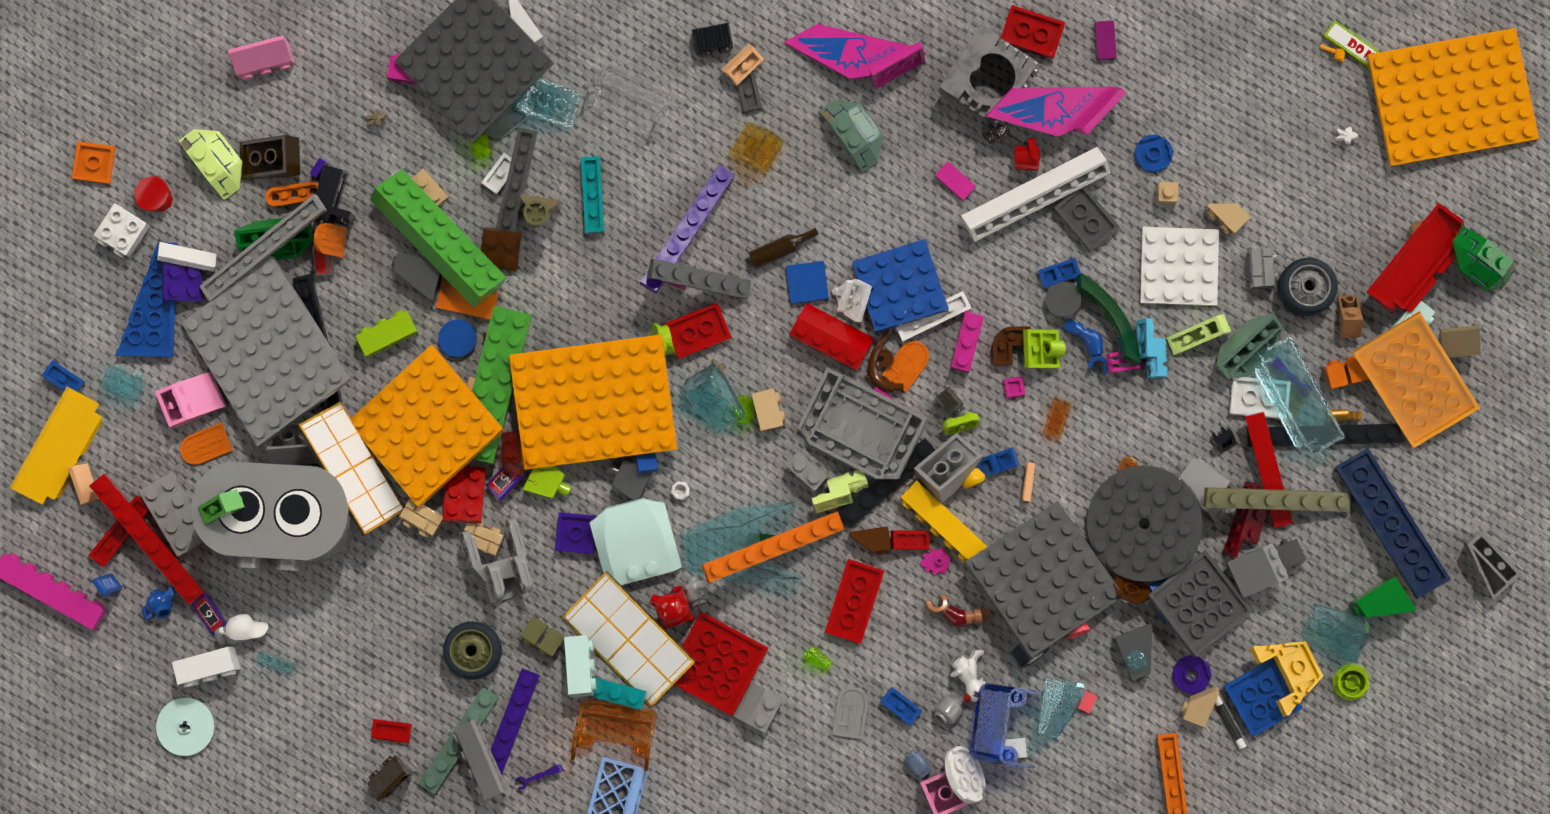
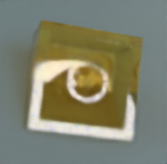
(756, 147)

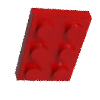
(1032, 31)
(698, 330)
(465, 496)

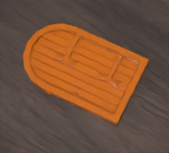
(330, 239)
(908, 364)
(205, 445)

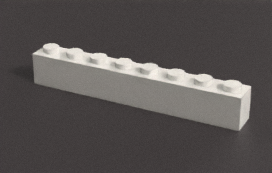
(1036, 194)

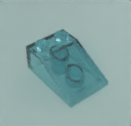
(549, 103)
(713, 398)
(1337, 632)
(1058, 706)

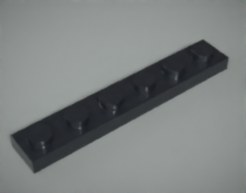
(883, 487)

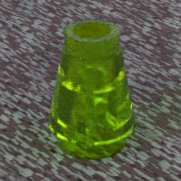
(817, 658)

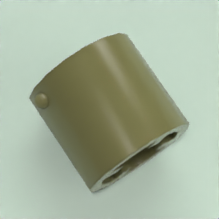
(536, 214)

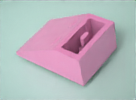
(190, 399)

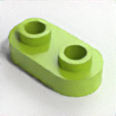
(960, 424)

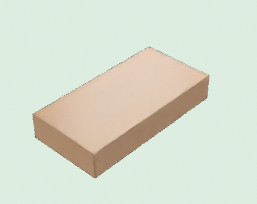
(82, 479)
(1028, 482)

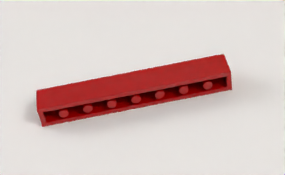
(147, 538)

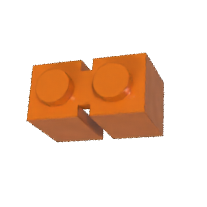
(1336, 374)

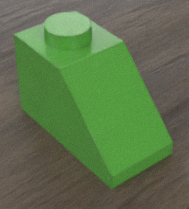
(221, 506)

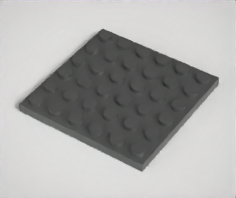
(474, 63)
(1043, 579)

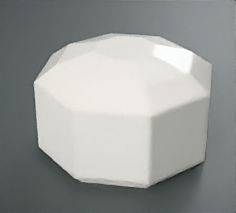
(680, 490)

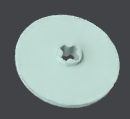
(192, 740)

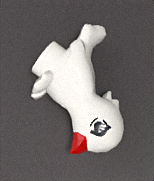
(967, 672)

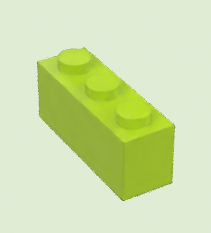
(386, 333)

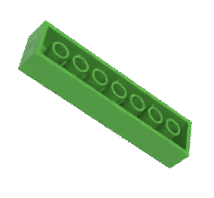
(437, 238)
(493, 380)

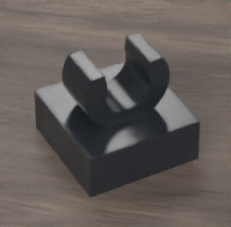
(1224, 440)

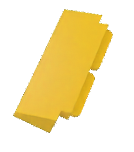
(58, 447)

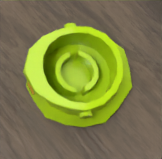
(667, 340)
(1351, 686)

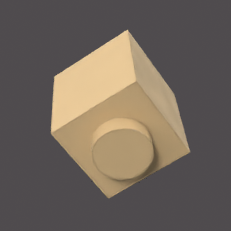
(1167, 193)

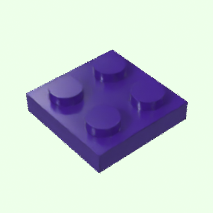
(181, 283)
(575, 533)

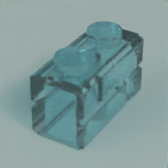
(122, 383)

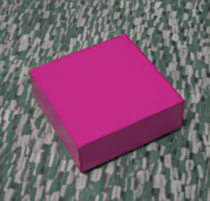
(1014, 387)

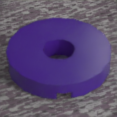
(1181, 680)

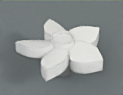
(1346, 135)

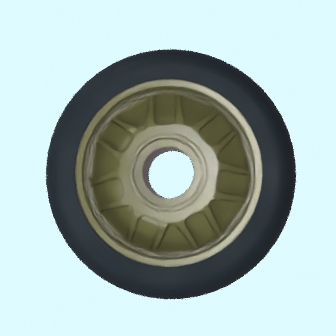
(487, 655)

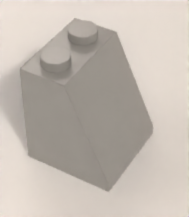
(1200, 476)

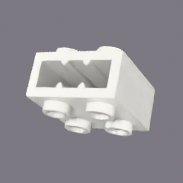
(121, 231)

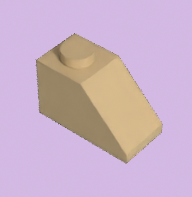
(1200, 706)

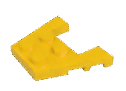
(1296, 667)

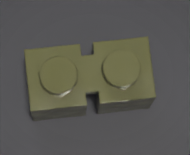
(533, 633)

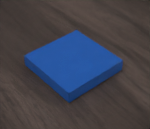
(807, 282)

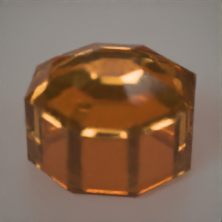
(1127, 462)

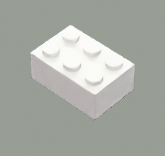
(206, 666)

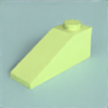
(1199, 334)

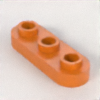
(285, 194)

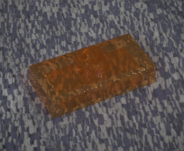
(1056, 418)

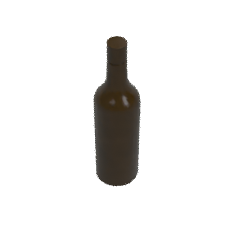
(779, 248)

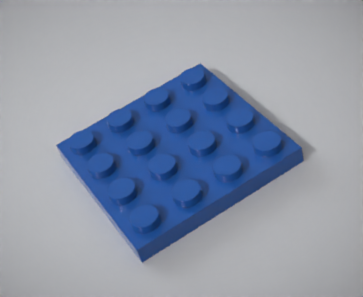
(902, 286)

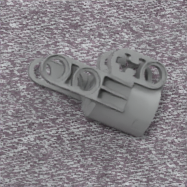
(504, 577)

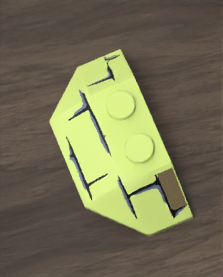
(214, 159)

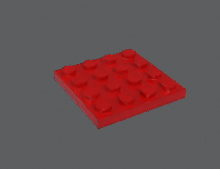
(723, 663)

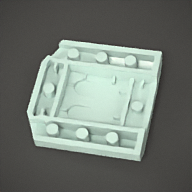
(635, 541)

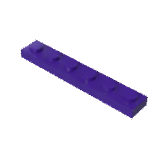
(513, 717)

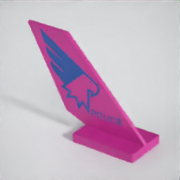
(857, 54)
(1058, 108)

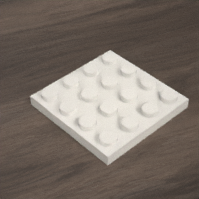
(1179, 266)

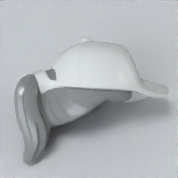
(240, 629)

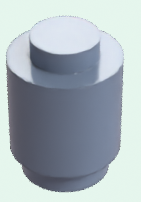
(917, 764)

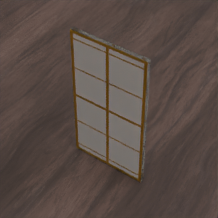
(347, 457)
(629, 638)

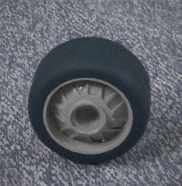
(1296, 297)

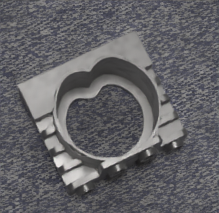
(985, 43)

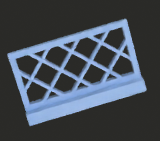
(634, 791)

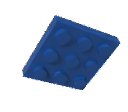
(1256, 696)

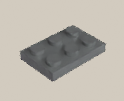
(1086, 218)

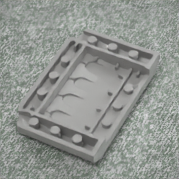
(861, 426)

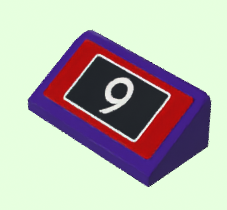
(502, 485)
(209, 613)

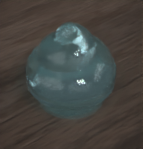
(1137, 659)

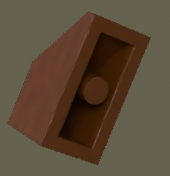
(873, 539)

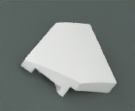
(852, 298)

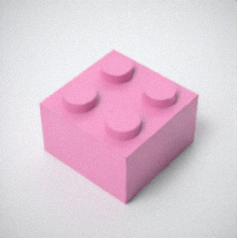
(940, 794)

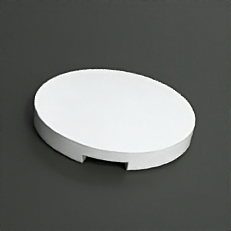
(964, 775)

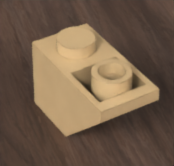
(1230, 216)

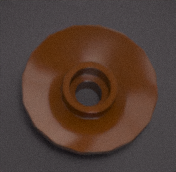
(1131, 590)

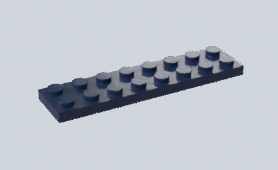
(1392, 523)

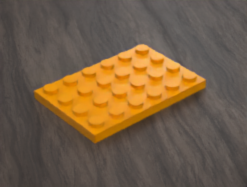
(1416, 379)

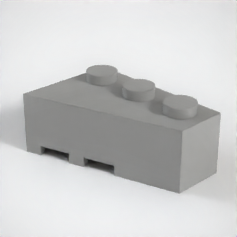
(1492, 564)

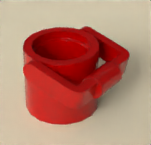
(1027, 157)

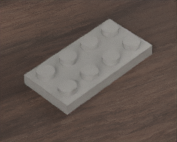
(171, 513)

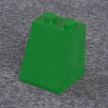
(1382, 599)

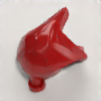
(672, 608)

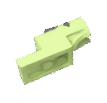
(840, 490)

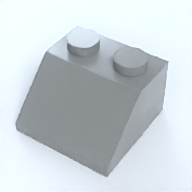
(757, 707)

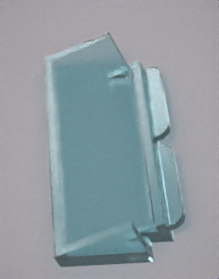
(1297, 397)

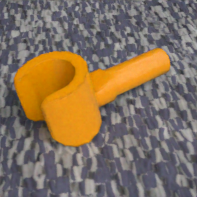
(1339, 54)

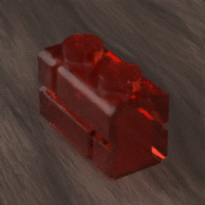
(512, 454)

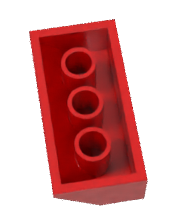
(831, 337)

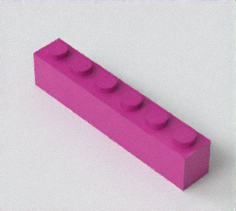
(51, 592)

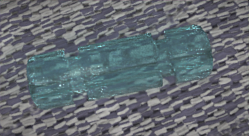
(275, 661)

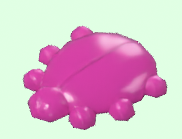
(936, 561)

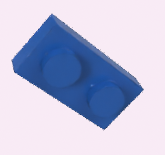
(62, 377)
(901, 706)

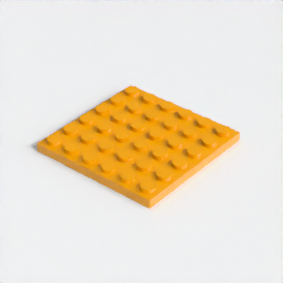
(426, 425)

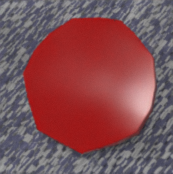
(153, 194)

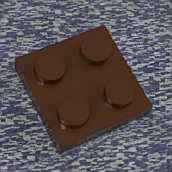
(502, 247)

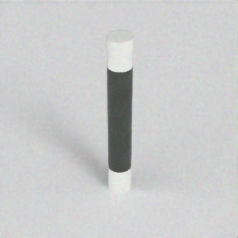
(1229, 722)

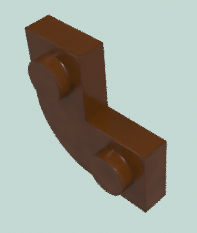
(1003, 344)

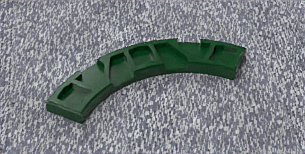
(1115, 316)

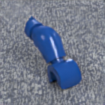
(1092, 341)

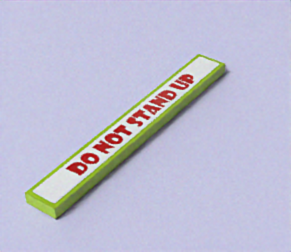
(1349, 43)

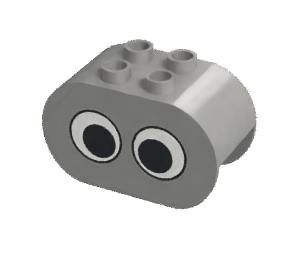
(286, 515)

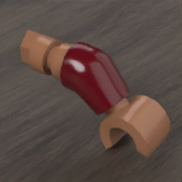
(958, 617)

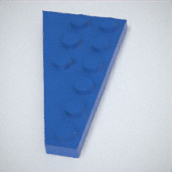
(151, 319)

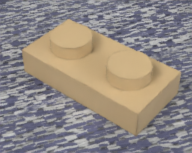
(430, 187)

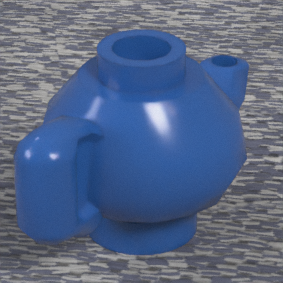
(158, 604)

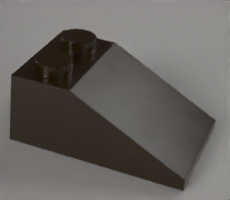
(270, 157)
(388, 779)

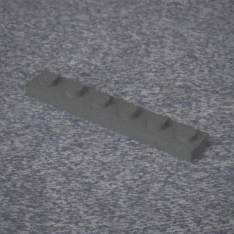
(516, 179)
(699, 279)

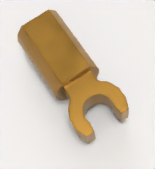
(1343, 415)

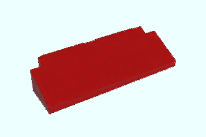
(1413, 268)

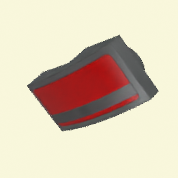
(322, 263)

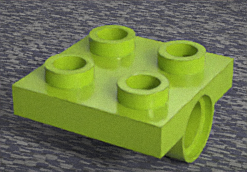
(1042, 349)

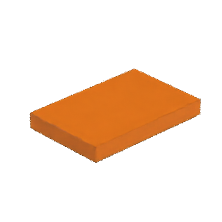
(453, 301)

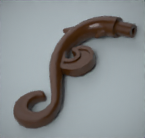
(882, 384)

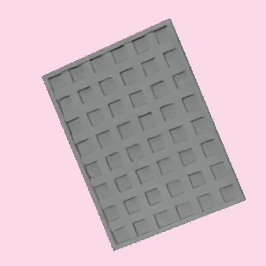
(266, 351)

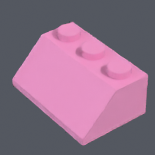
(261, 57)

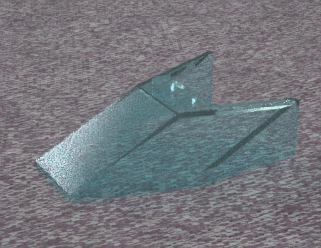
(731, 533)

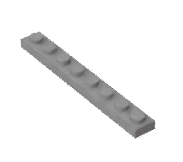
(263, 247)

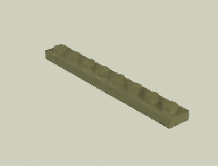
(1276, 499)

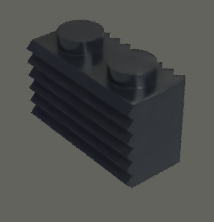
(712, 39)

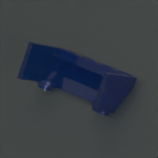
(992, 724)

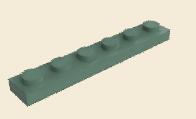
(451, 750)

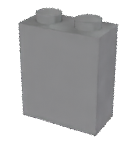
(1258, 570)

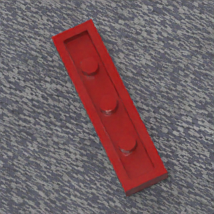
(115, 536)

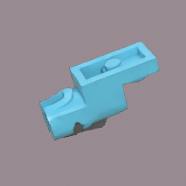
(1152, 349)

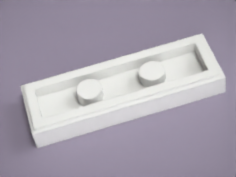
(186, 256)

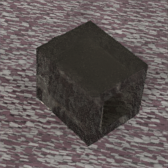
(949, 402)

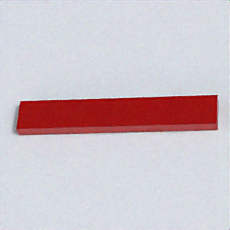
(1266, 462)

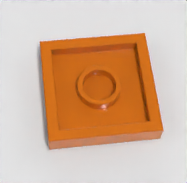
(93, 162)

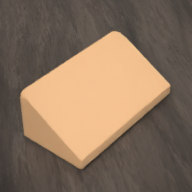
(742, 64)

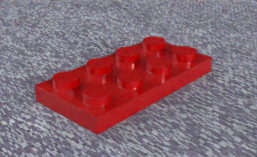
(854, 601)

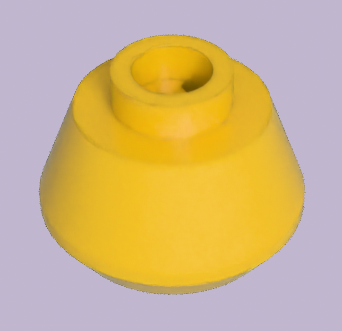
(974, 478)

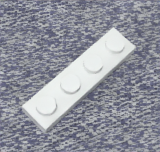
(957, 305)

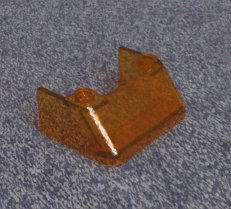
(615, 724)

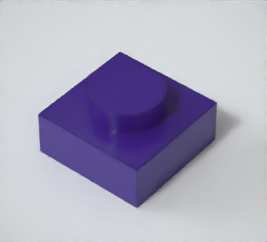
(318, 168)

